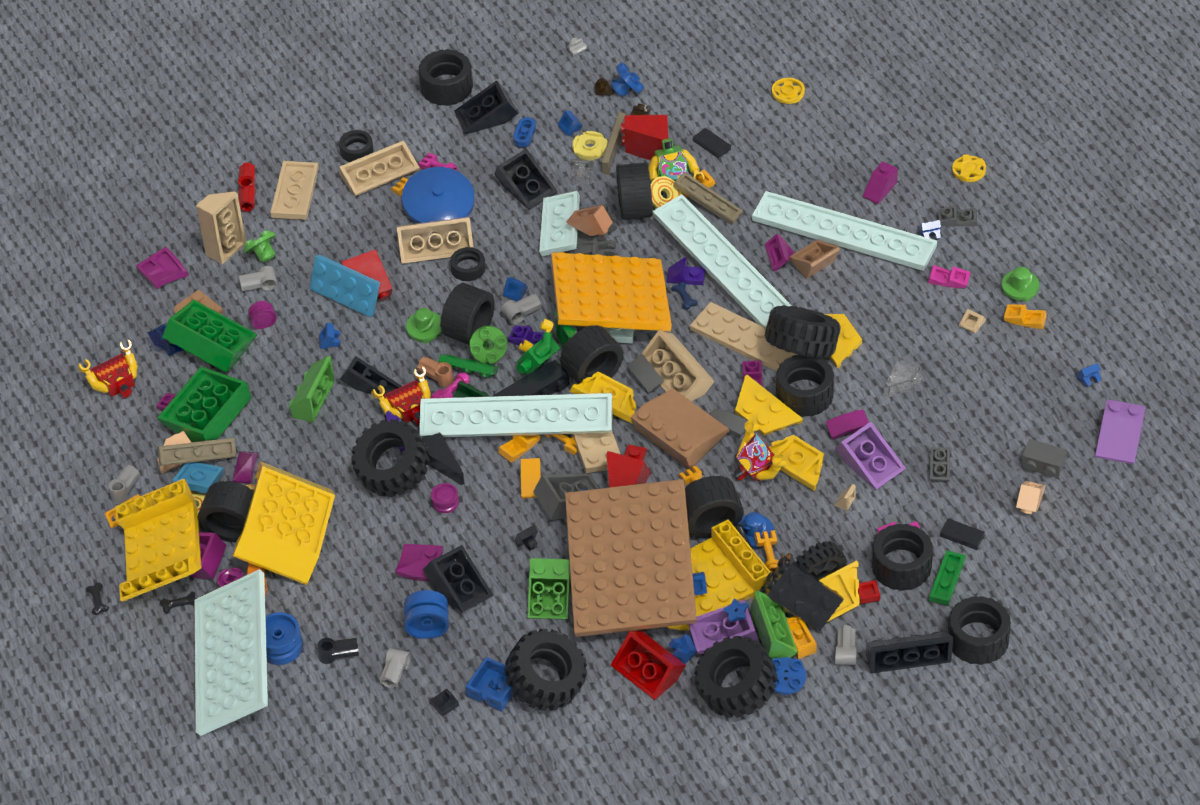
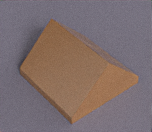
(814, 257)

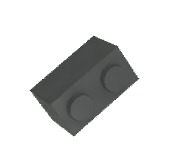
(1044, 458)

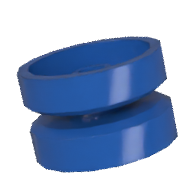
(426, 614)
(282, 638)

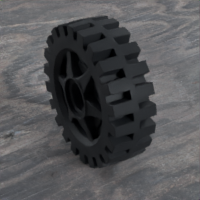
(822, 559)

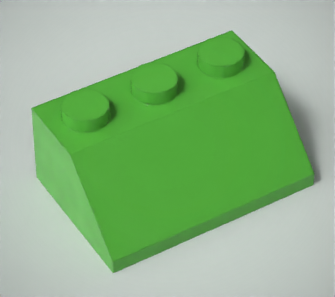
(313, 390)
(772, 626)

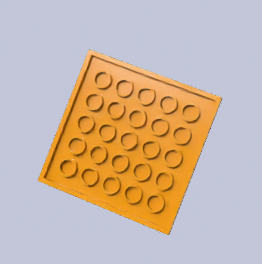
(610, 291)

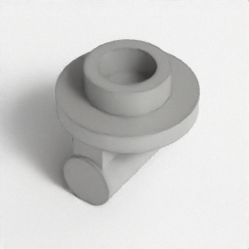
(576, 46)

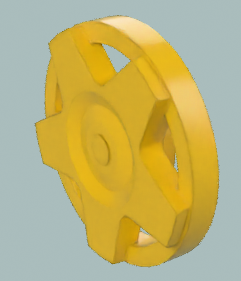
(788, 92)
(969, 166)

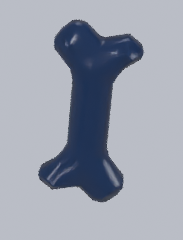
(688, 302)

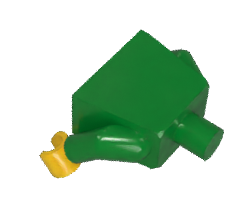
(540, 353)

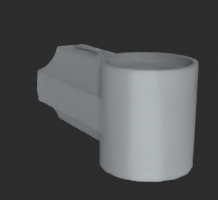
(263, 279)
(518, 310)
(122, 485)
(846, 646)
(395, 664)

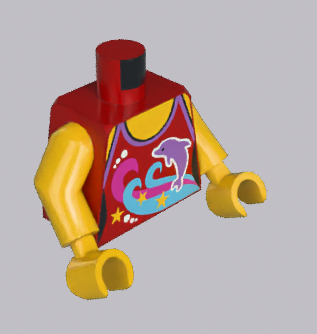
(756, 456)

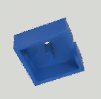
(490, 674)

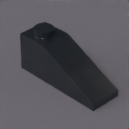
(366, 378)
(443, 459)

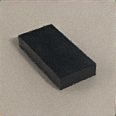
(711, 143)
(962, 534)

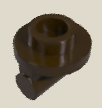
(602, 87)
(640, 109)

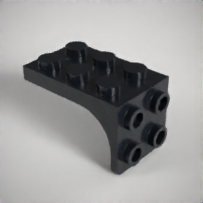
(802, 593)

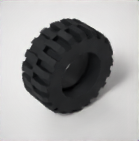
(802, 331)
(378, 440)
(558, 651)
(747, 694)

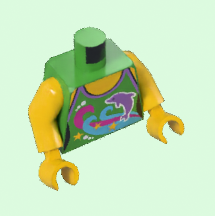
(672, 162)

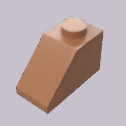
(591, 220)

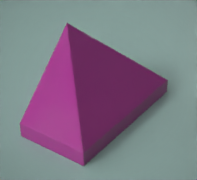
(778, 251)
(245, 467)

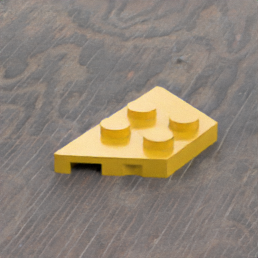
(847, 341)
(622, 396)
(764, 408)
(802, 460)
(846, 584)

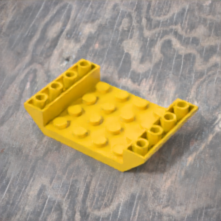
(285, 523)
(159, 538)
(729, 569)

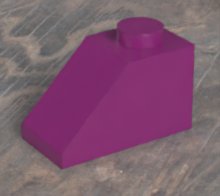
(881, 182)

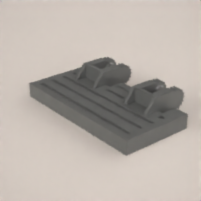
(596, 244)

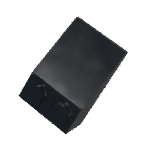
(486, 109)
(525, 179)
(457, 579)

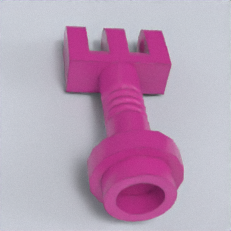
(431, 160)
(447, 392)

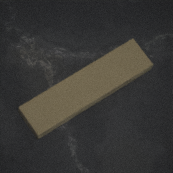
(613, 144)
(708, 198)
(196, 451)

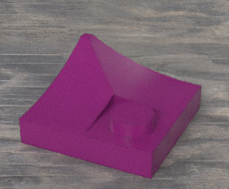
(162, 268)
(415, 558)

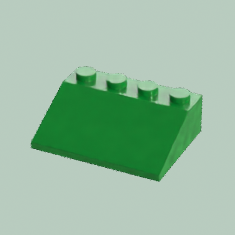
(208, 335)
(206, 405)

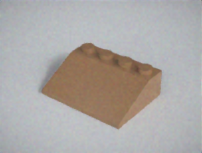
(678, 427)

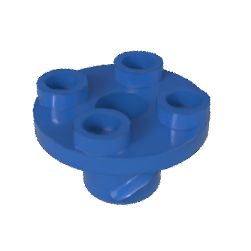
(626, 81)
(754, 523)

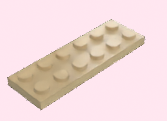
(738, 335)

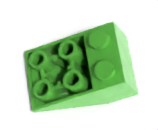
(549, 588)

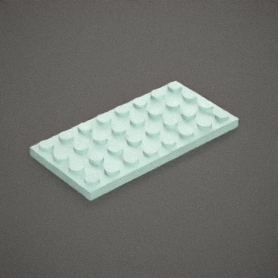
(230, 653)

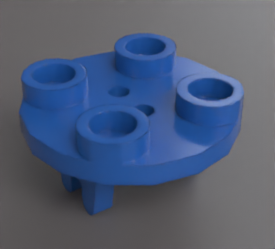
(795, 677)

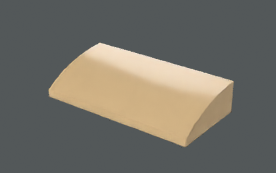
(378, 168)

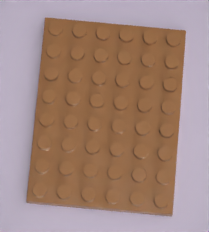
(630, 558)

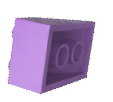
(1120, 431)
(870, 456)
(716, 626)

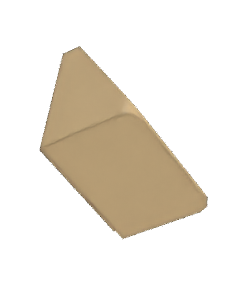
(972, 321)
(846, 497)

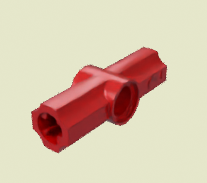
(247, 187)

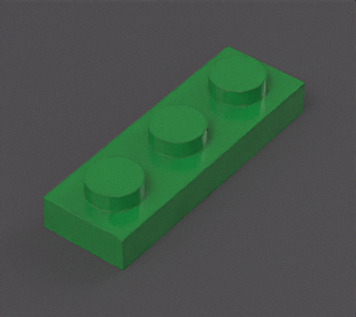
(469, 365)
(947, 578)

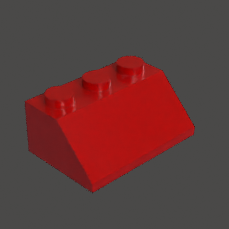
(647, 664)

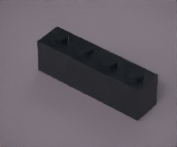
(542, 381)

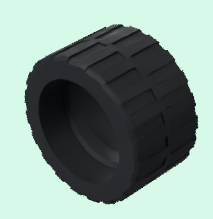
(446, 91)
(634, 191)
(466, 311)
(591, 352)
(805, 368)
(711, 503)
(225, 509)
(900, 575)
(979, 610)

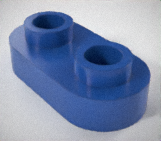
(524, 132)

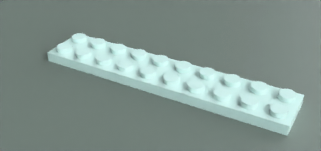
(844, 230)
(720, 259)
(516, 415)

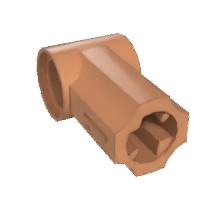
(438, 371)

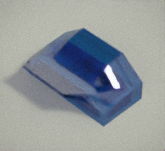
(156, 337)

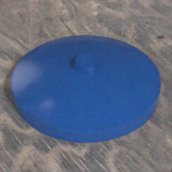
(437, 195)

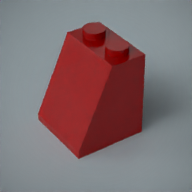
(644, 134)

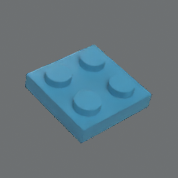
(199, 475)

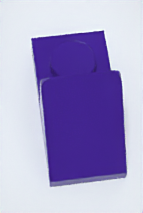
(681, 272)

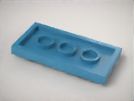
(344, 285)

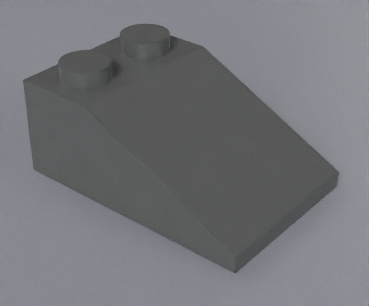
(552, 490)

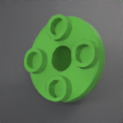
(261, 246)
(1020, 284)
(424, 325)
(488, 344)

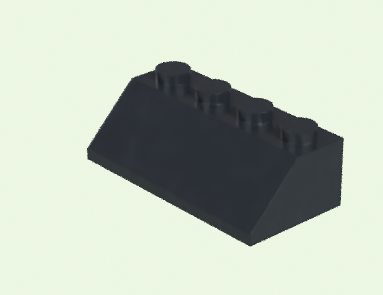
(909, 652)

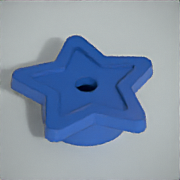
(740, 614)

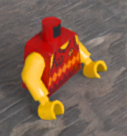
(113, 375)
(406, 399)

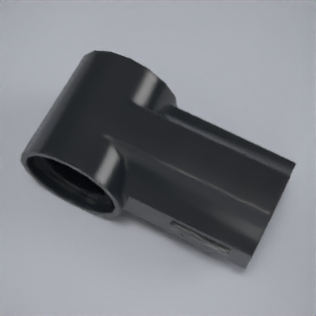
(330, 650)

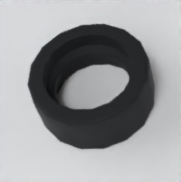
(355, 136)
(467, 274)

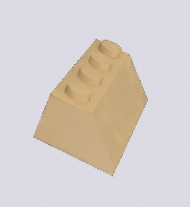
(221, 225)
(433, 239)
(677, 366)

